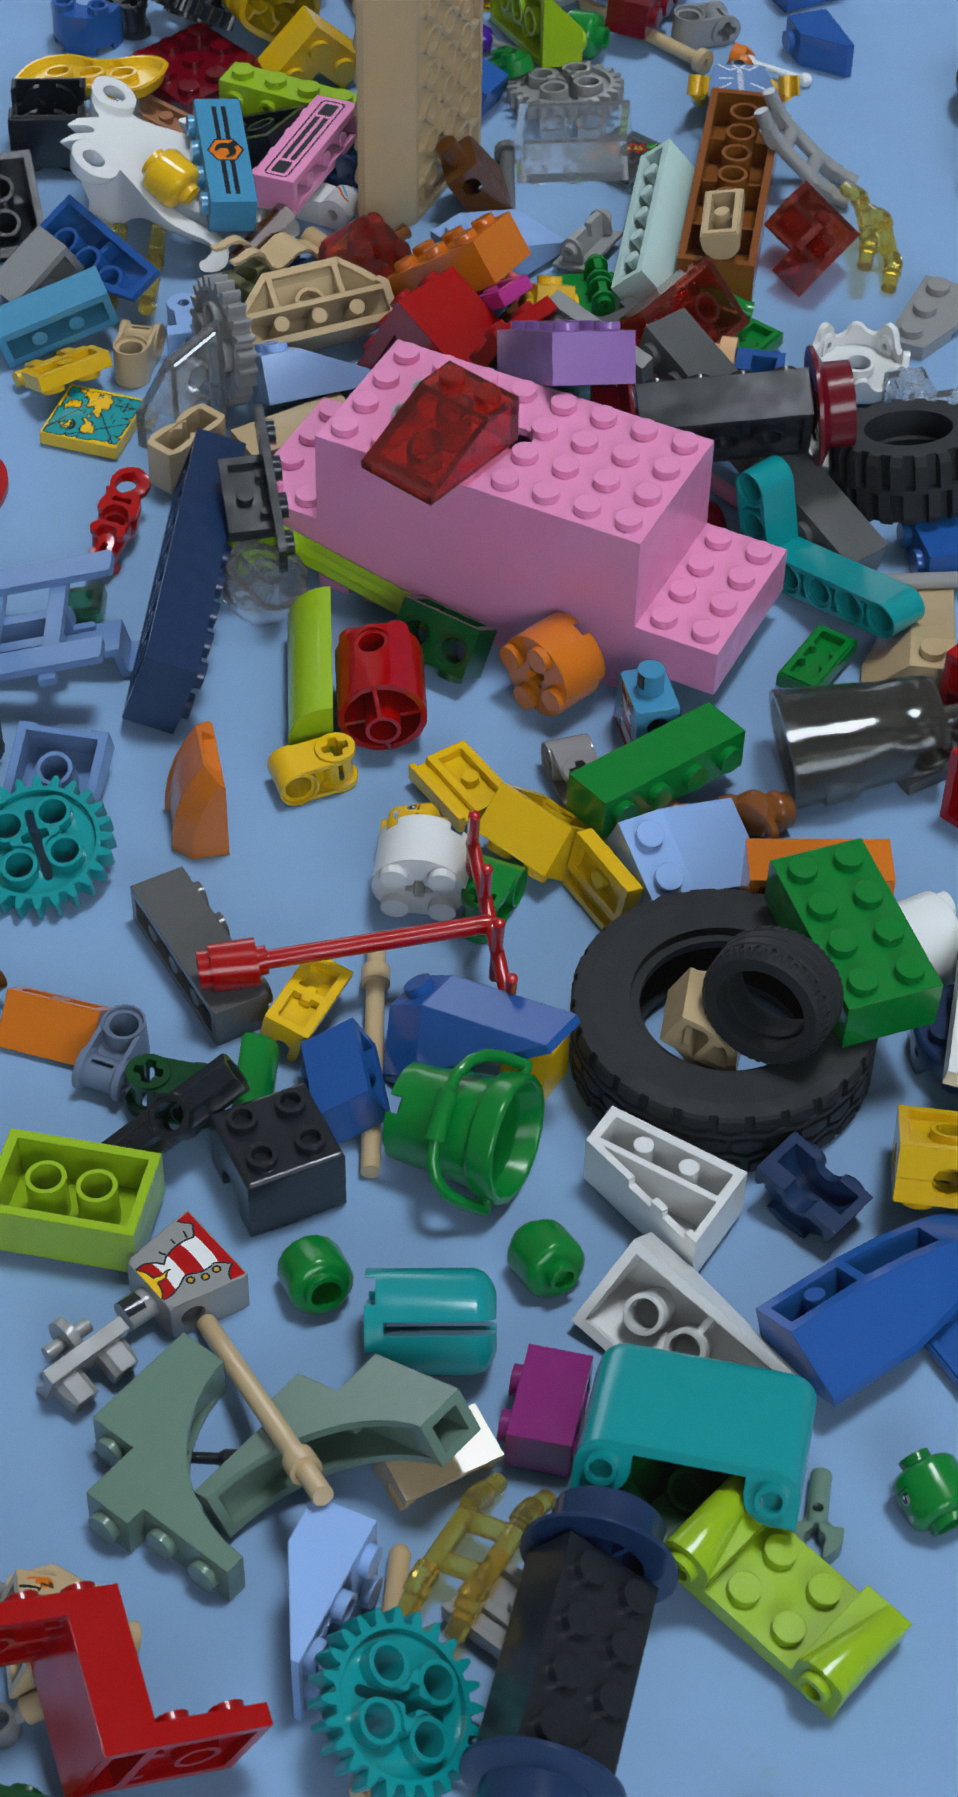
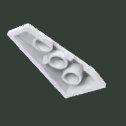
(667, 1305)

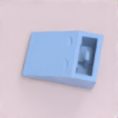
(330, 1582)

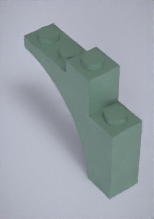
(372, 1418)
(149, 1487)

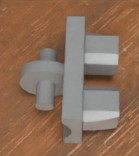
(67, 1375)

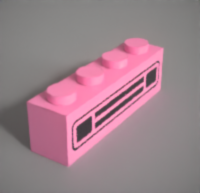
(305, 154)

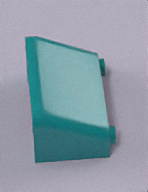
(703, 1418)

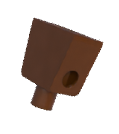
(467, 168)

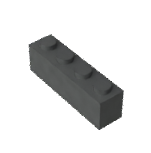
(177, 923)

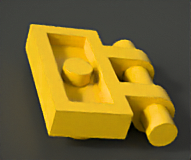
(67, 366)

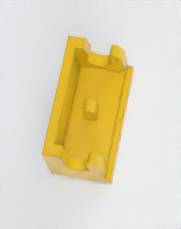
(304, 1003)

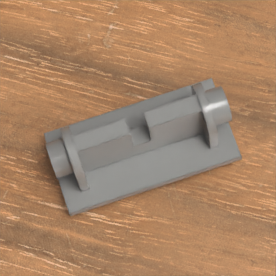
(593, 238)

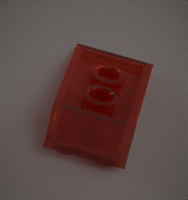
(444, 433)

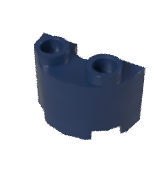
(805, 1192)

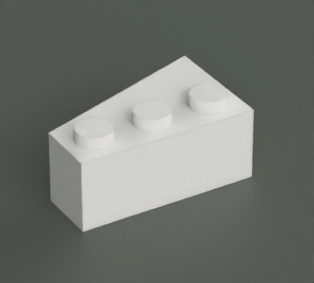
(664, 1184)

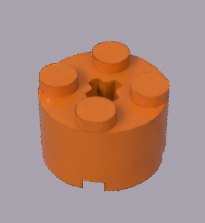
(553, 665)

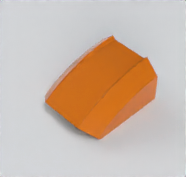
(198, 797)

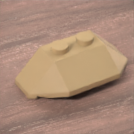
(317, 304)

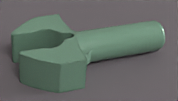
(816, 1516)

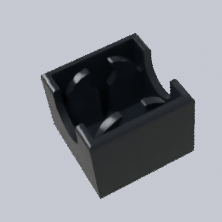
(42, 116)
(278, 1158)

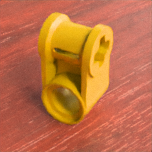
(312, 771)

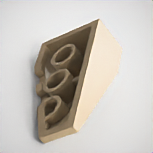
(918, 648)

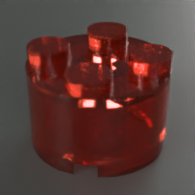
(367, 244)

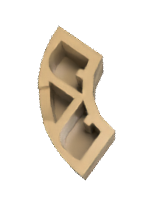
(688, 1028)

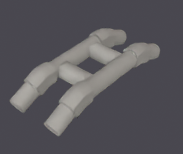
(776, 118)

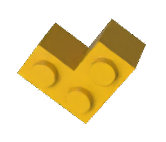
(310, 47)

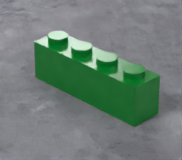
(655, 768)

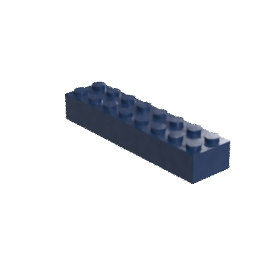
(183, 591)

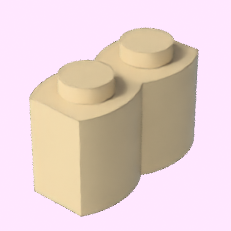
(170, 444)

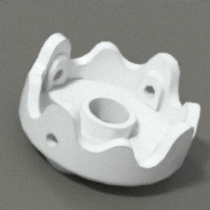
(865, 349)

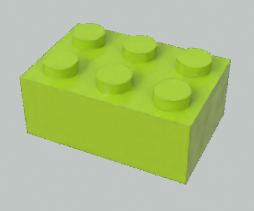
(77, 1199)

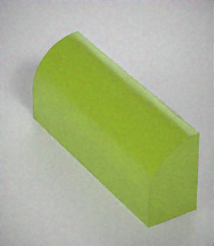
(310, 667)

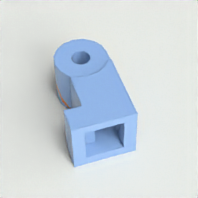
(179, 321)

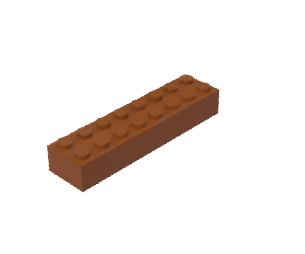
(731, 158)

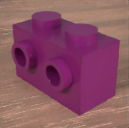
(547, 1410)

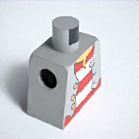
(181, 1279)

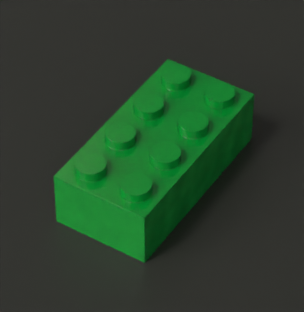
(851, 914)

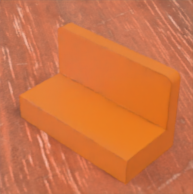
(48, 1023)

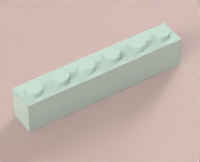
(653, 222)

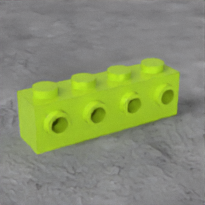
(271, 90)

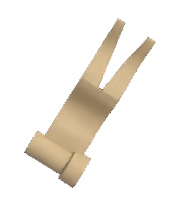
(277, 251)

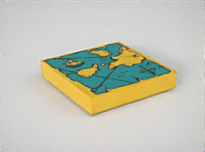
(91, 422)

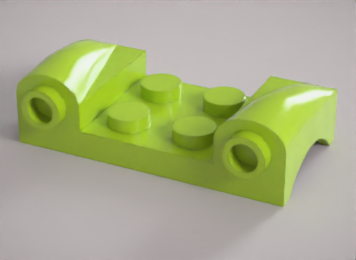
(784, 1599)

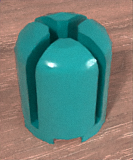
(432, 1319)

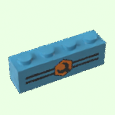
(223, 164)

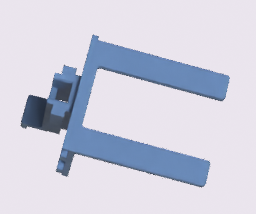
(50, 638)

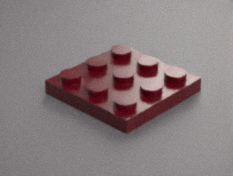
(195, 64)

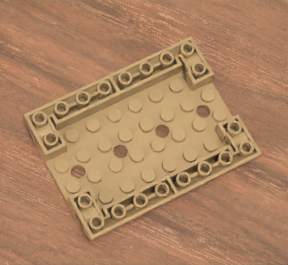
(414, 87)

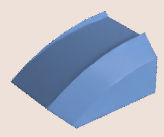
(62, 753)

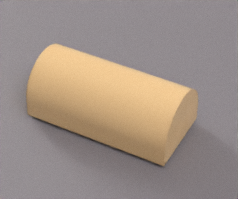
(722, 223)

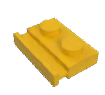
(456, 782)
(600, 879)

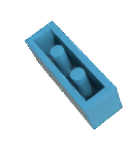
(55, 316)

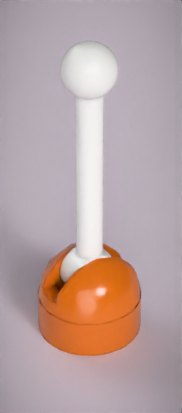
(747, 55)

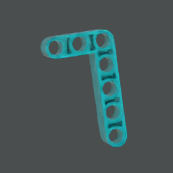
(813, 572)

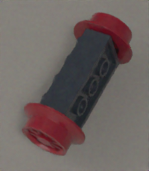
(751, 411)

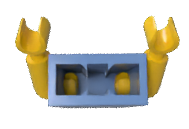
(739, 77)

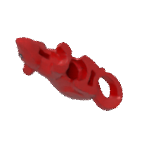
(119, 513)

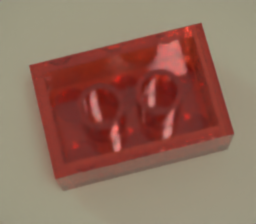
(699, 291)

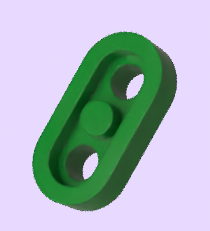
(512, 61)

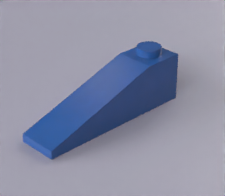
(451, 1017)

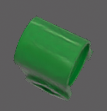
(506, 890)

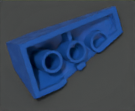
(93, 243)

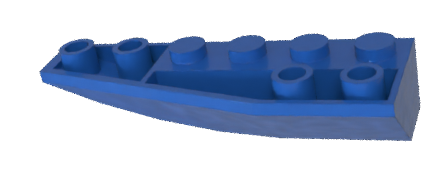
(867, 1307)

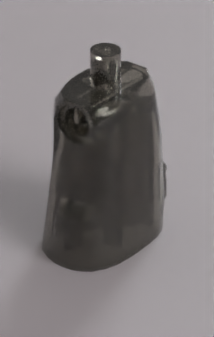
(859, 736)

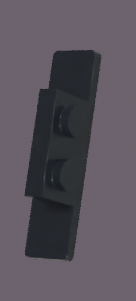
(251, 494)

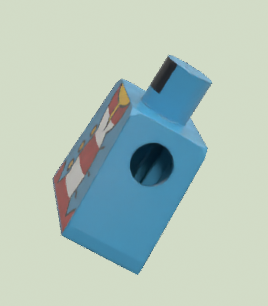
(643, 698)

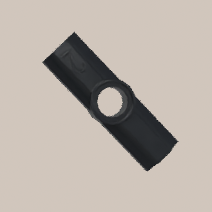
(199, 1096)

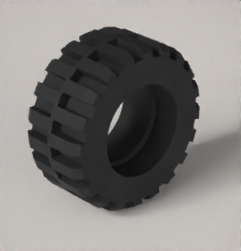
(901, 462)

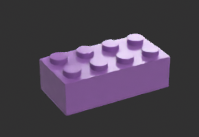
(568, 352)

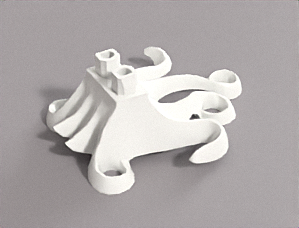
(109, 161)

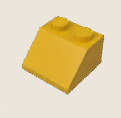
(531, 830)

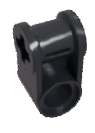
(134, 19)

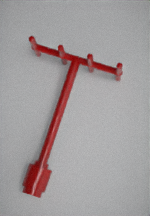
(242, 963)

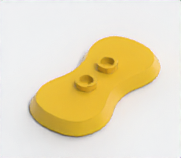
(140, 73)

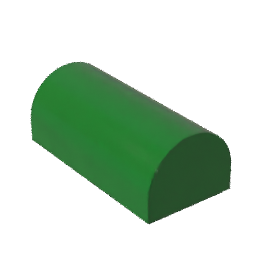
(259, 1064)

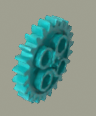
(81, 833)
(394, 1705)

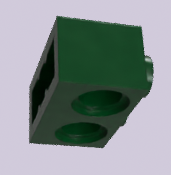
(444, 629)

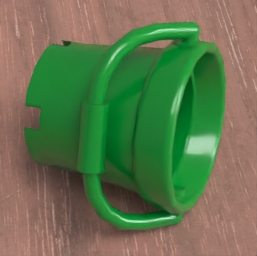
(468, 1127)

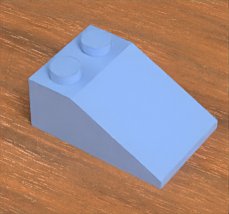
(540, 240)
(298, 374)
(682, 848)

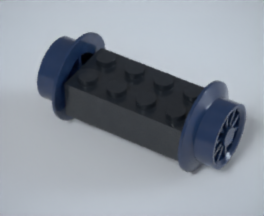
(572, 1649)

